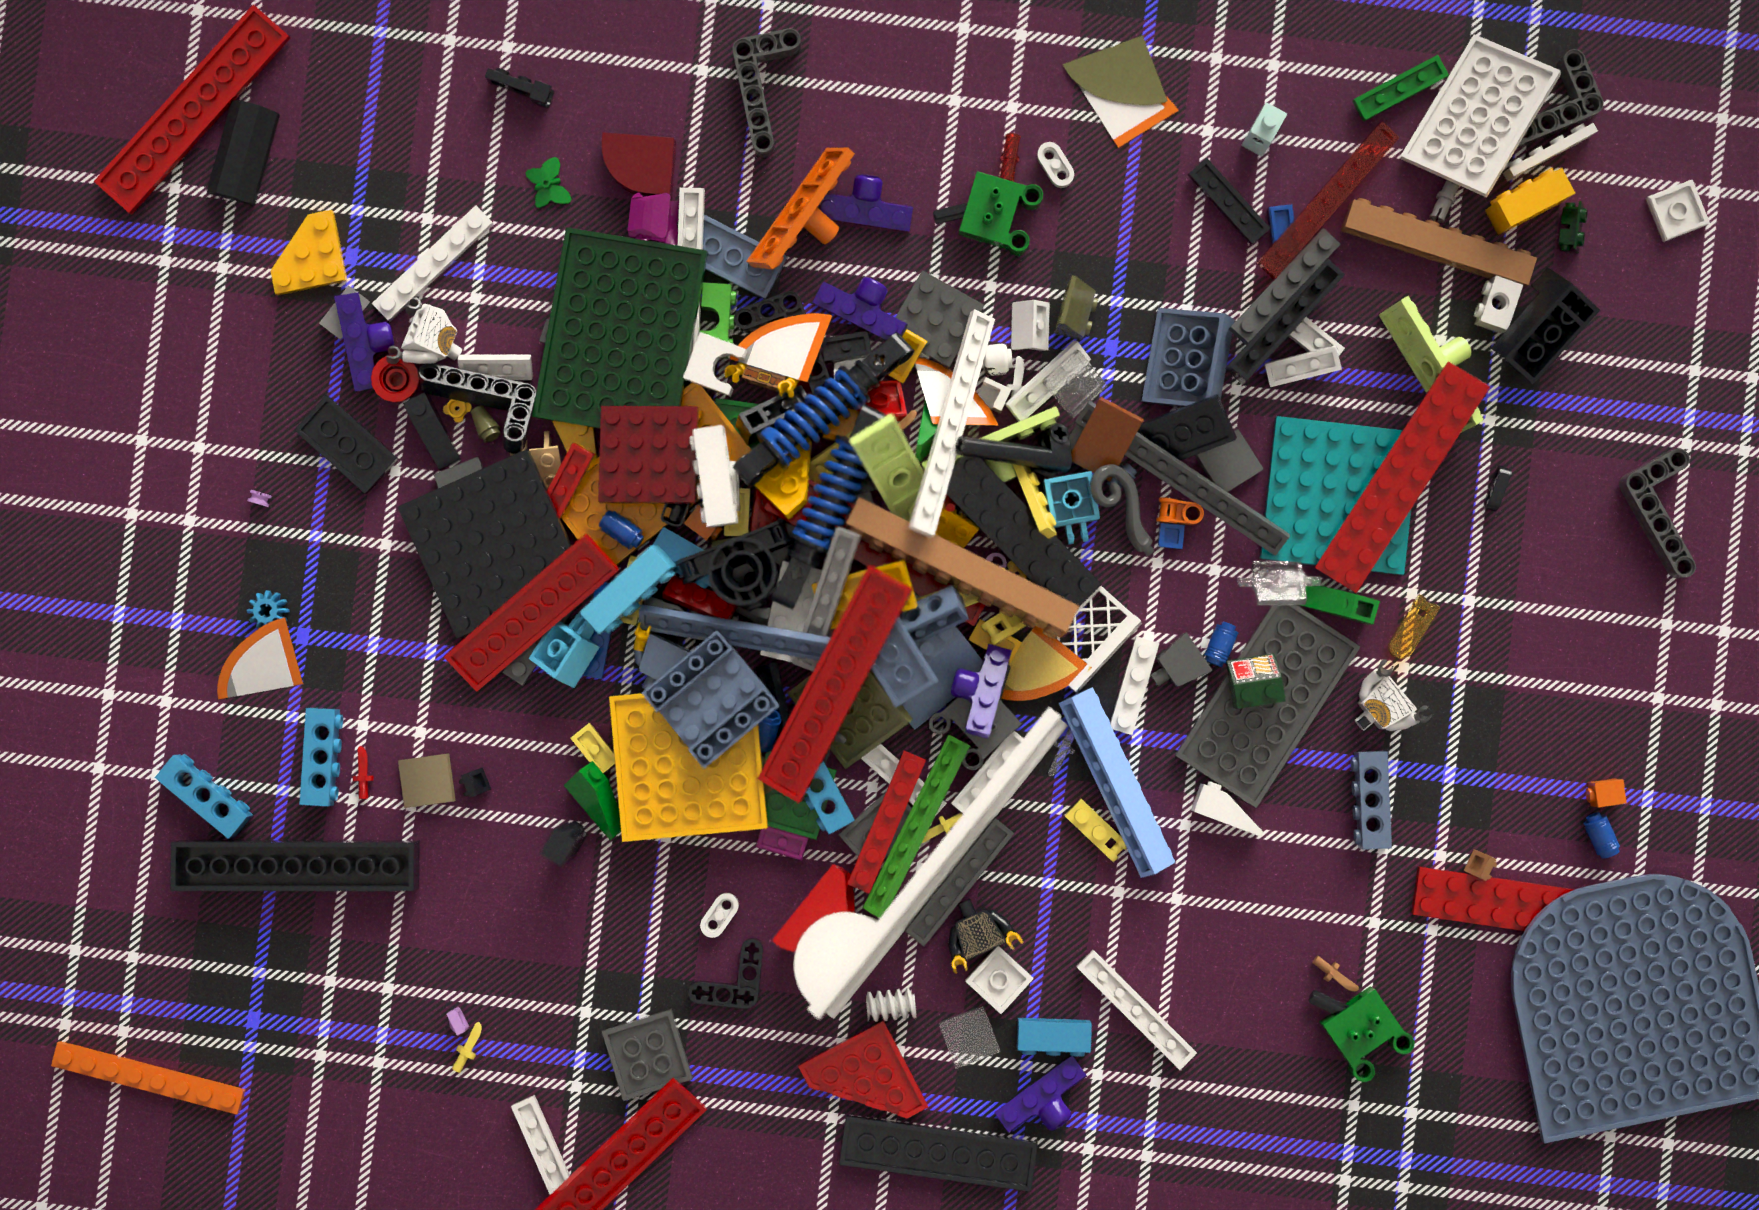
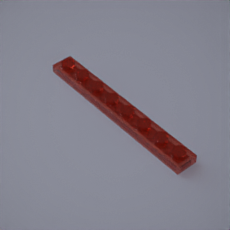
(1327, 200)

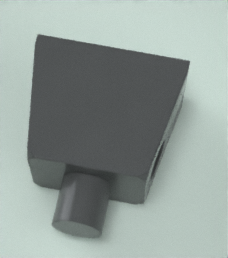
(1180, 663)

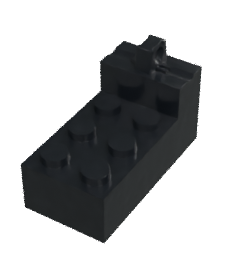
(1545, 326)

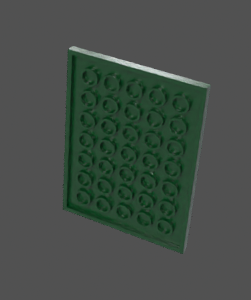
(618, 326)

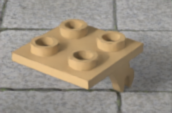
(546, 459)

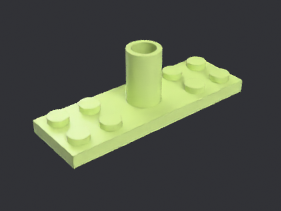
(1421, 349)
(1022, 430)
(890, 465)

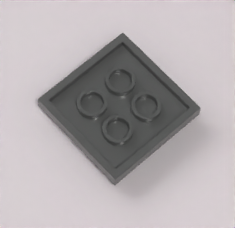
(938, 316)
(647, 1054)

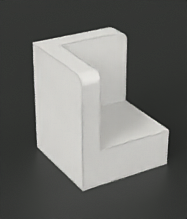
(994, 394)

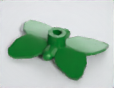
(546, 183)

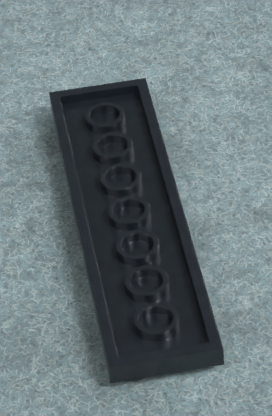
(1015, 531)
(938, 1153)

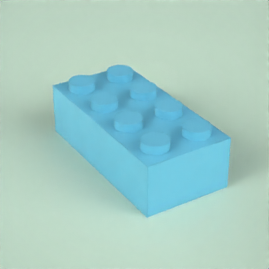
(628, 589)

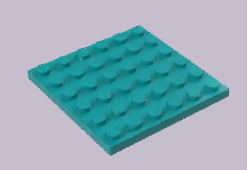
(1317, 480)

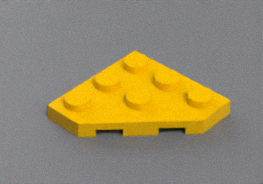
(311, 256)
(788, 488)

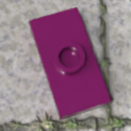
(782, 842)

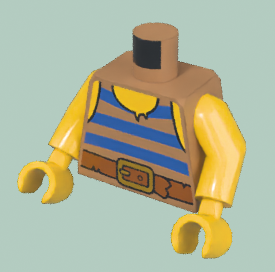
(762, 378)

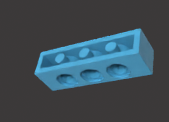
(311, 767)
(172, 778)
(841, 816)

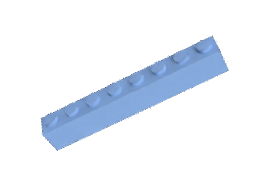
(1117, 782)

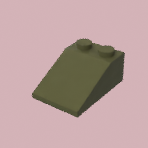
(1076, 309)

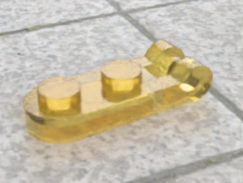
(1412, 628)

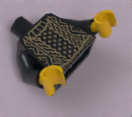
(978, 933)

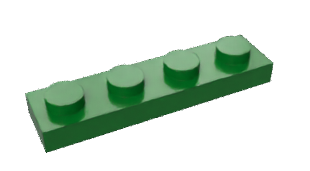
(1400, 88)

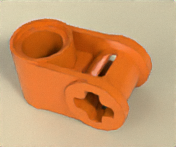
(1177, 512)

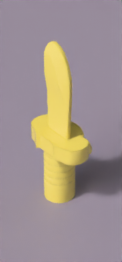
(945, 826)
(466, 1051)

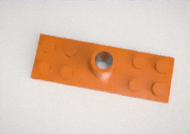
(803, 211)

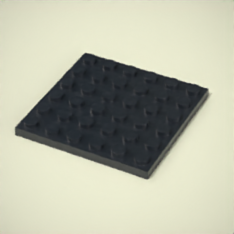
(485, 537)

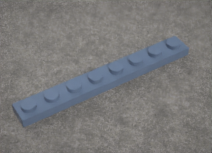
(735, 632)

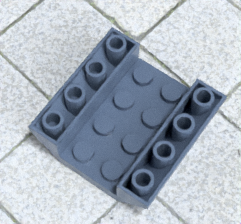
(711, 698)

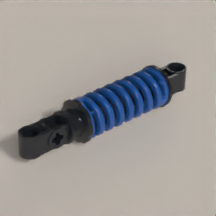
(846, 391)
(814, 534)

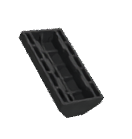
(243, 152)

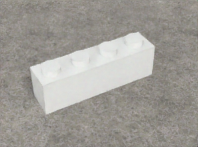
(715, 476)

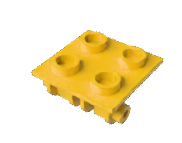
(955, 528)

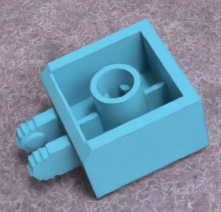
(1082, 511)
(566, 650)

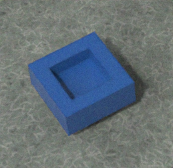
(1171, 536)

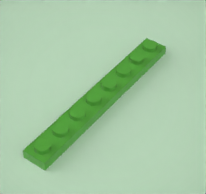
(916, 826)

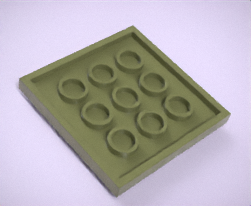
(868, 722)

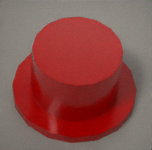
(395, 381)

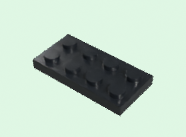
(1190, 428)
(346, 444)

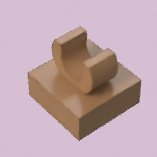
(1480, 865)

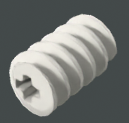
(890, 1005)

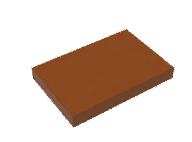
(1105, 436)

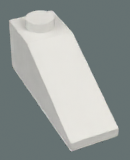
(1220, 806)

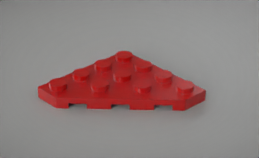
(867, 1071)

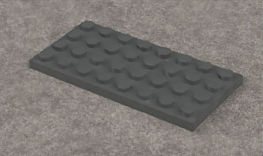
(1252, 744)

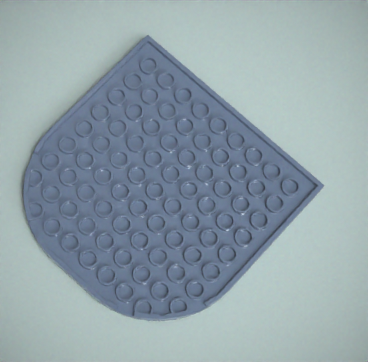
(1635, 1006)

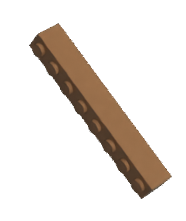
(1437, 243)

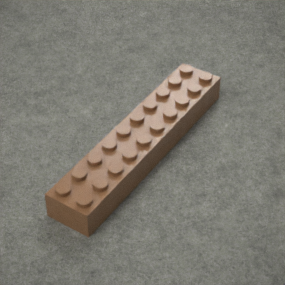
(962, 568)

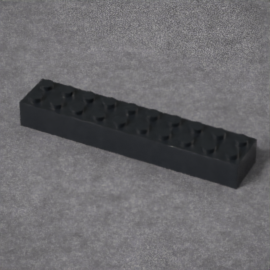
(295, 865)

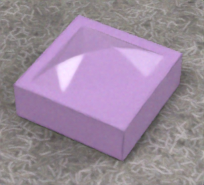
(457, 1021)

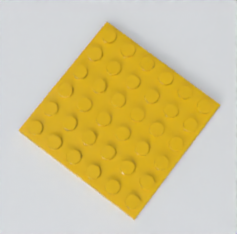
(668, 791)

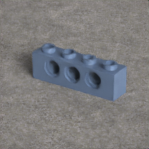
(935, 614)
(1380, 836)

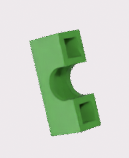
(720, 300)

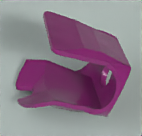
(654, 218)

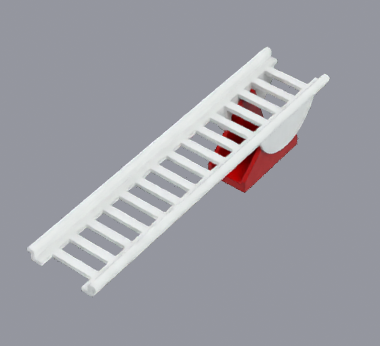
(842, 948)

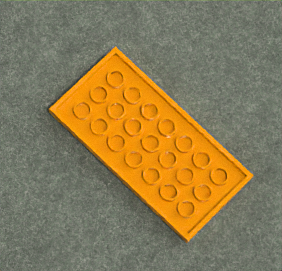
(586, 512)

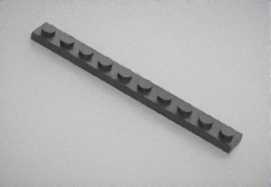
(1200, 490)

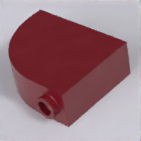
(640, 162)

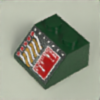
(1255, 681)

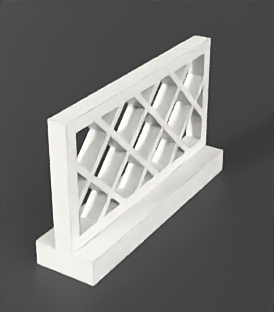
(1109, 645)

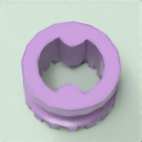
(259, 499)
(990, 558)

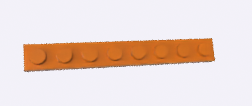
(148, 1077)

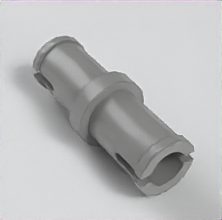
(1445, 200)

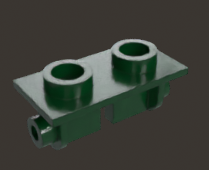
(1574, 217)

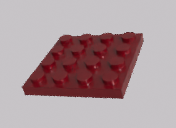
(647, 454)

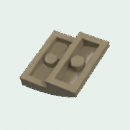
(426, 780)

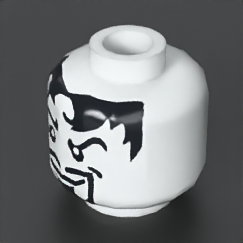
(997, 360)

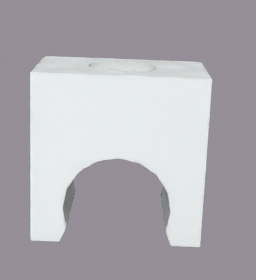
(705, 356)

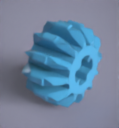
(260, 605)

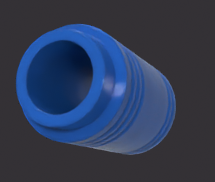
(621, 529)
(1221, 644)
(768, 731)
(1601, 835)

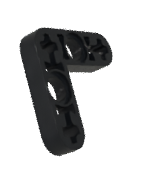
(743, 984)

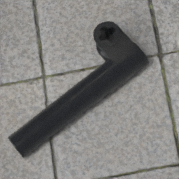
(1051, 455)

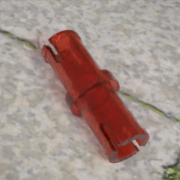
(1010, 156)

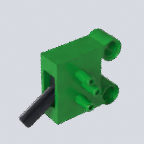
(991, 211)
(1360, 1028)

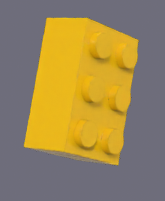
(1529, 200)

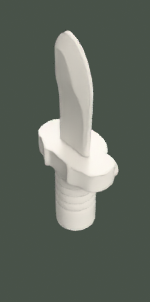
(1018, 376)

